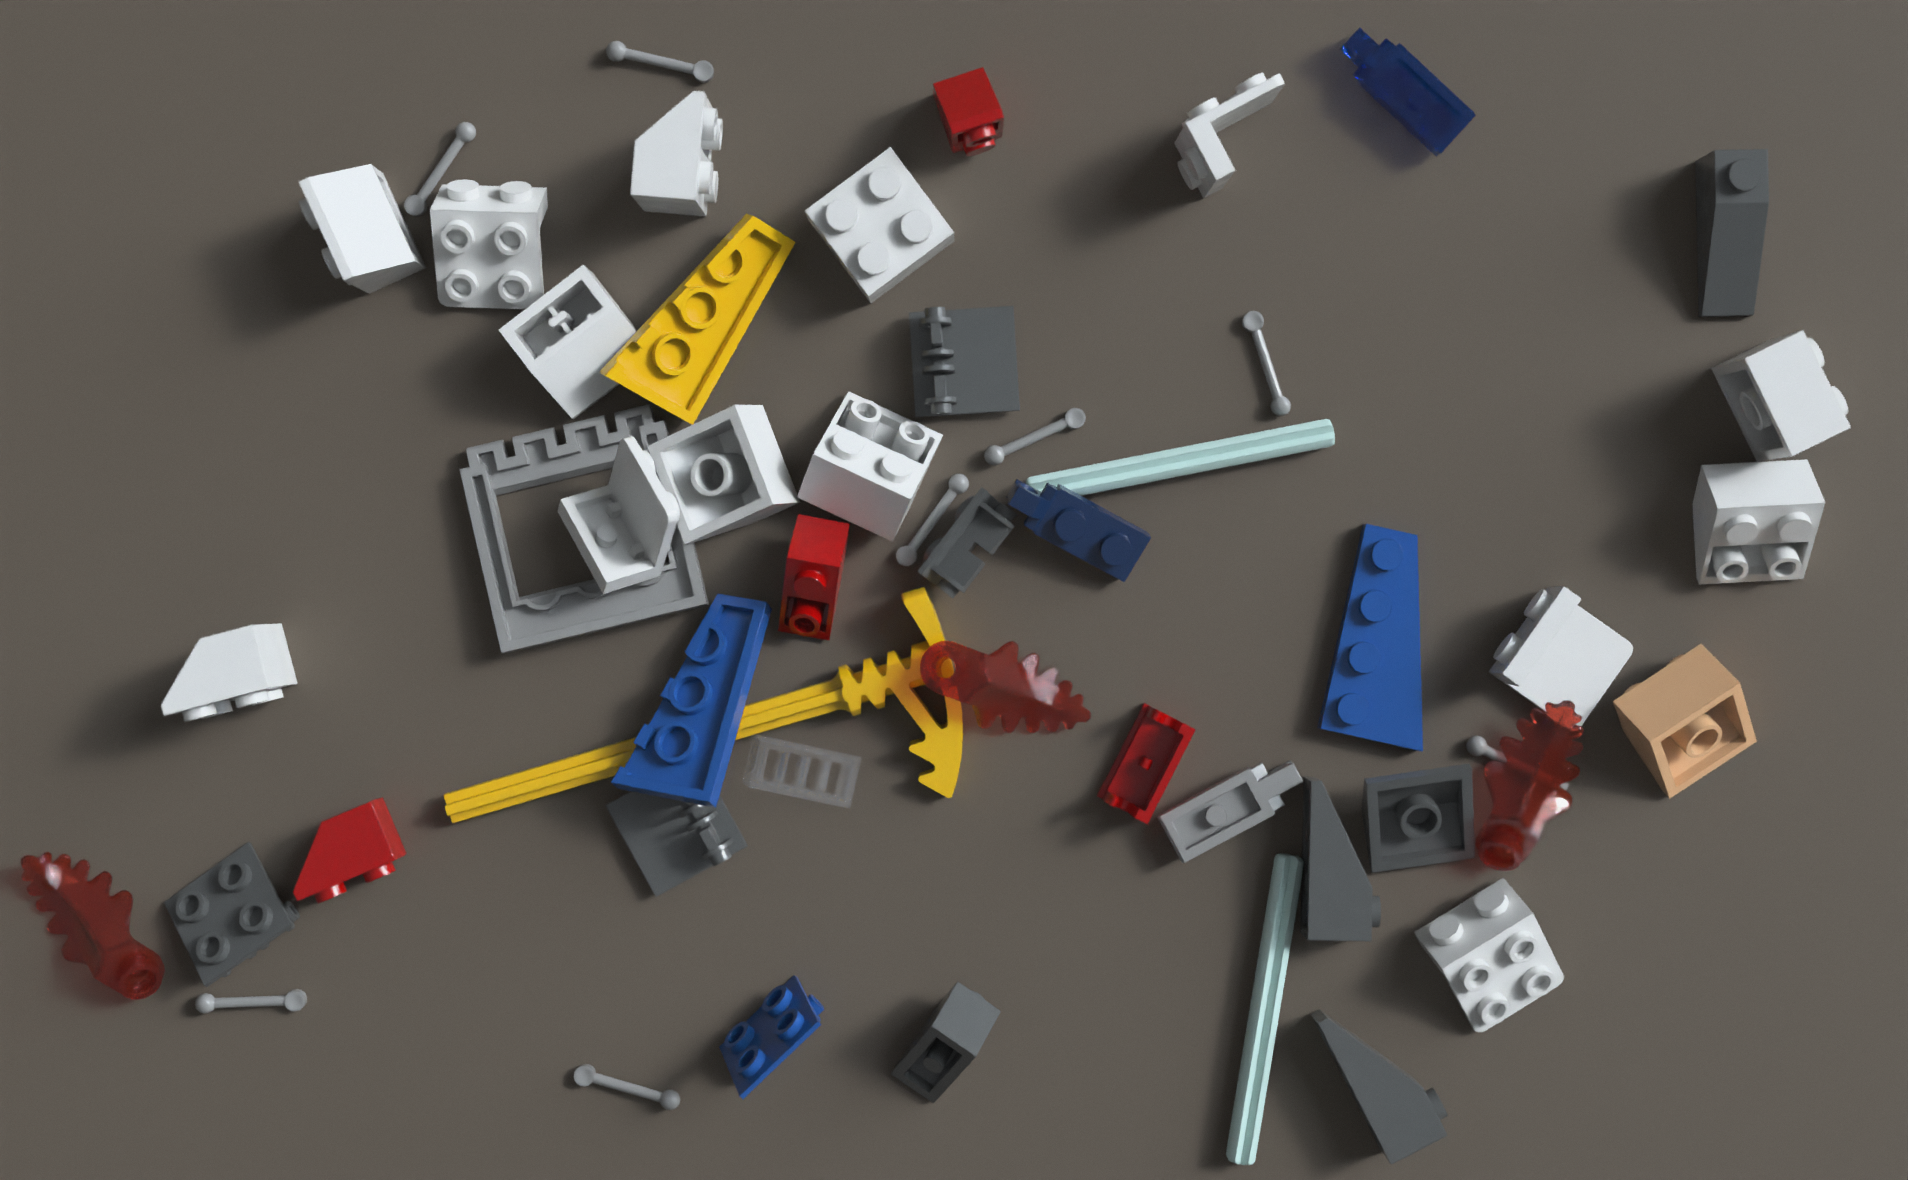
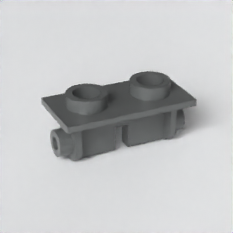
(978, 522)

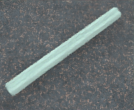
(1191, 459)
(1264, 1009)

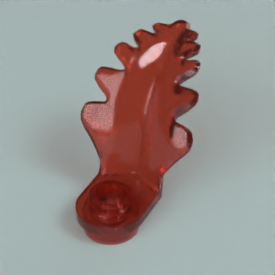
(1003, 687)
(1528, 785)
(95, 924)

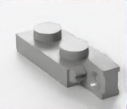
(1227, 808)

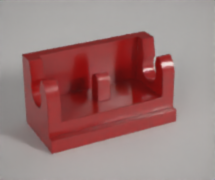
(1145, 763)

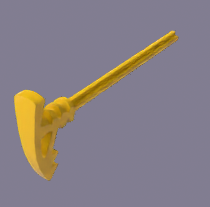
(844, 692)

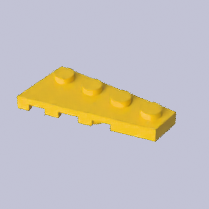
(698, 327)

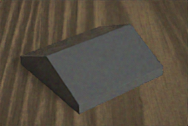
(1419, 818)

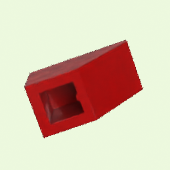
(969, 112)
(813, 576)
(348, 846)

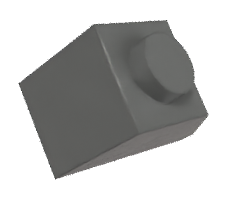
(946, 1042)

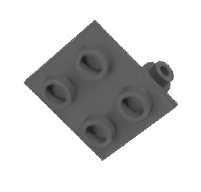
(964, 361)
(674, 837)
(229, 914)

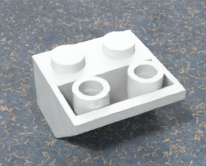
(674, 159)
(361, 227)
(570, 339)
(869, 466)
(1755, 521)
(231, 666)

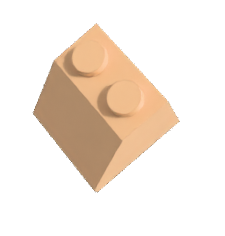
(1686, 719)

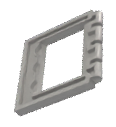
(580, 606)

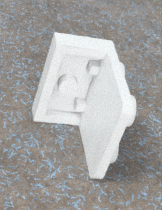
(1202, 154)
(488, 244)
(624, 525)
(1561, 653)
(1492, 955)

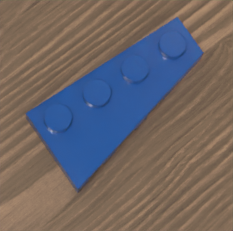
(1377, 652)
(696, 724)

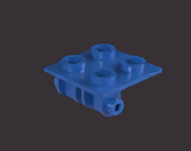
(770, 1035)

